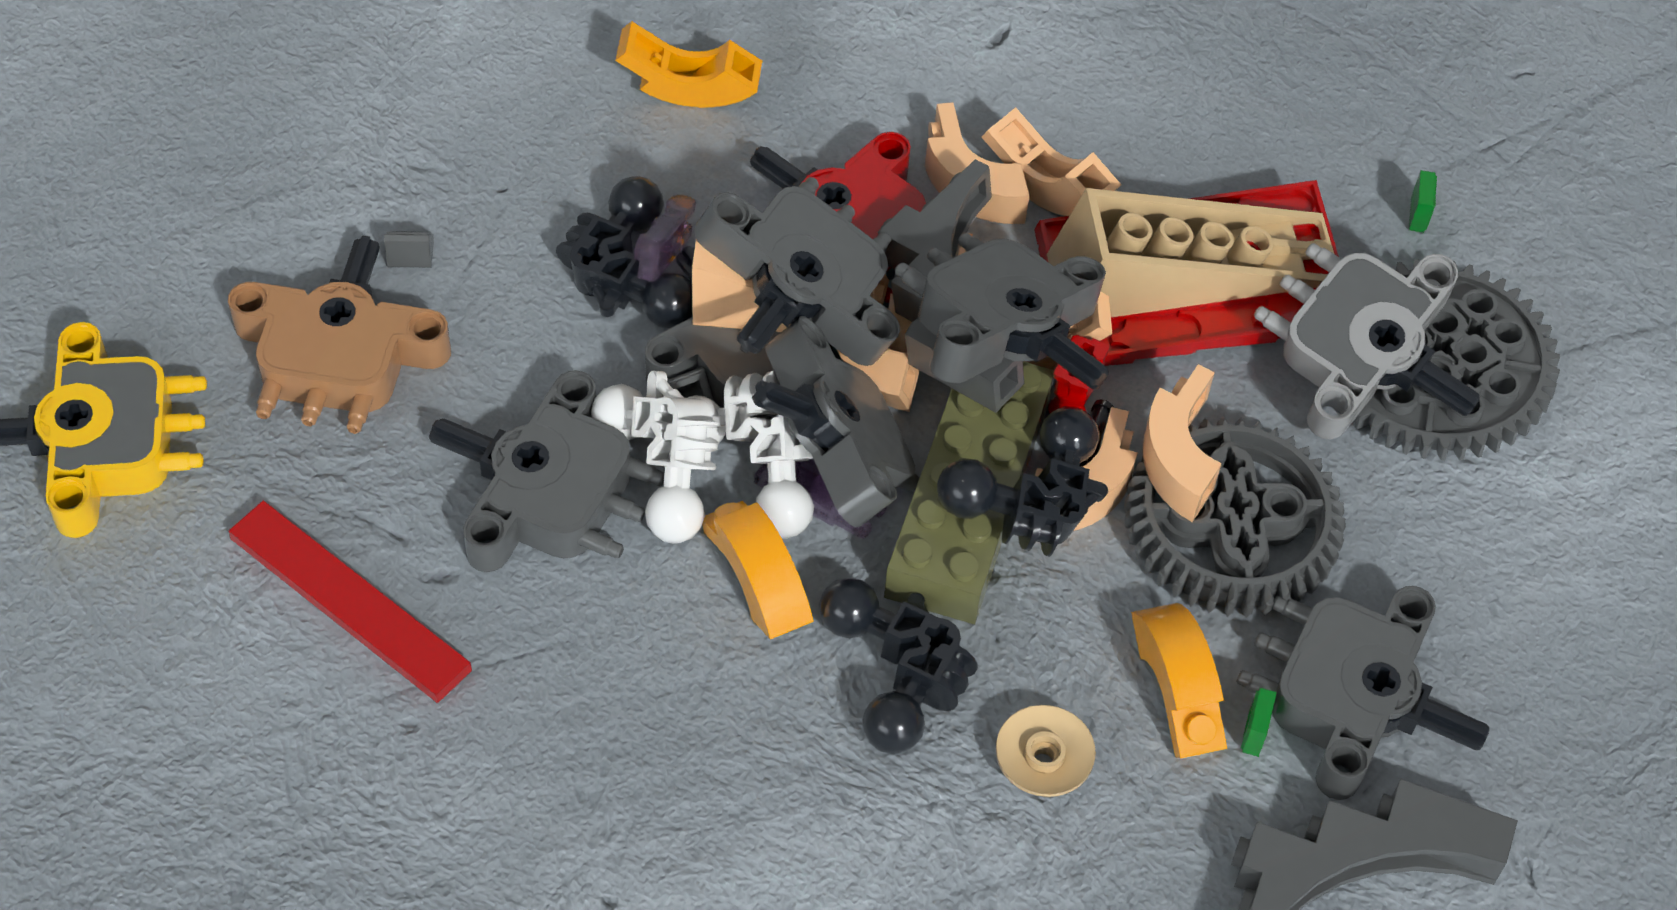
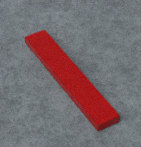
(350, 601)

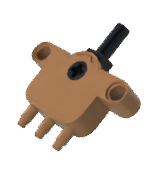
(335, 341)

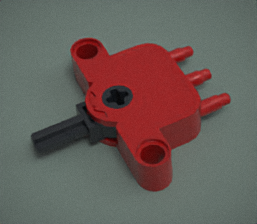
(869, 182)

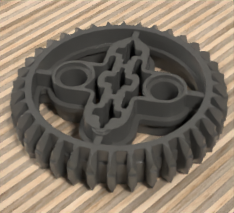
(1240, 502)

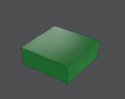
(1423, 201)
(1258, 722)

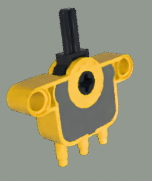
(103, 428)

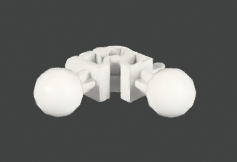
(680, 443)
(773, 444)

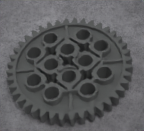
(1492, 348)

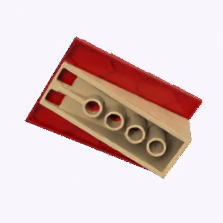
(1193, 267)

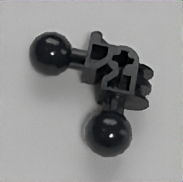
(605, 262)
(1040, 506)
(895, 718)

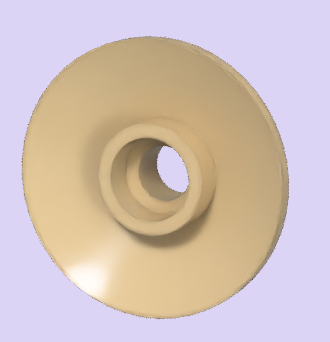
(1048, 732)

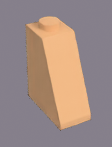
(720, 293)

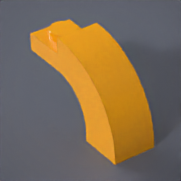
(685, 76)
(761, 565)
(1186, 675)

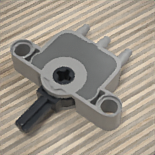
(1346, 321)

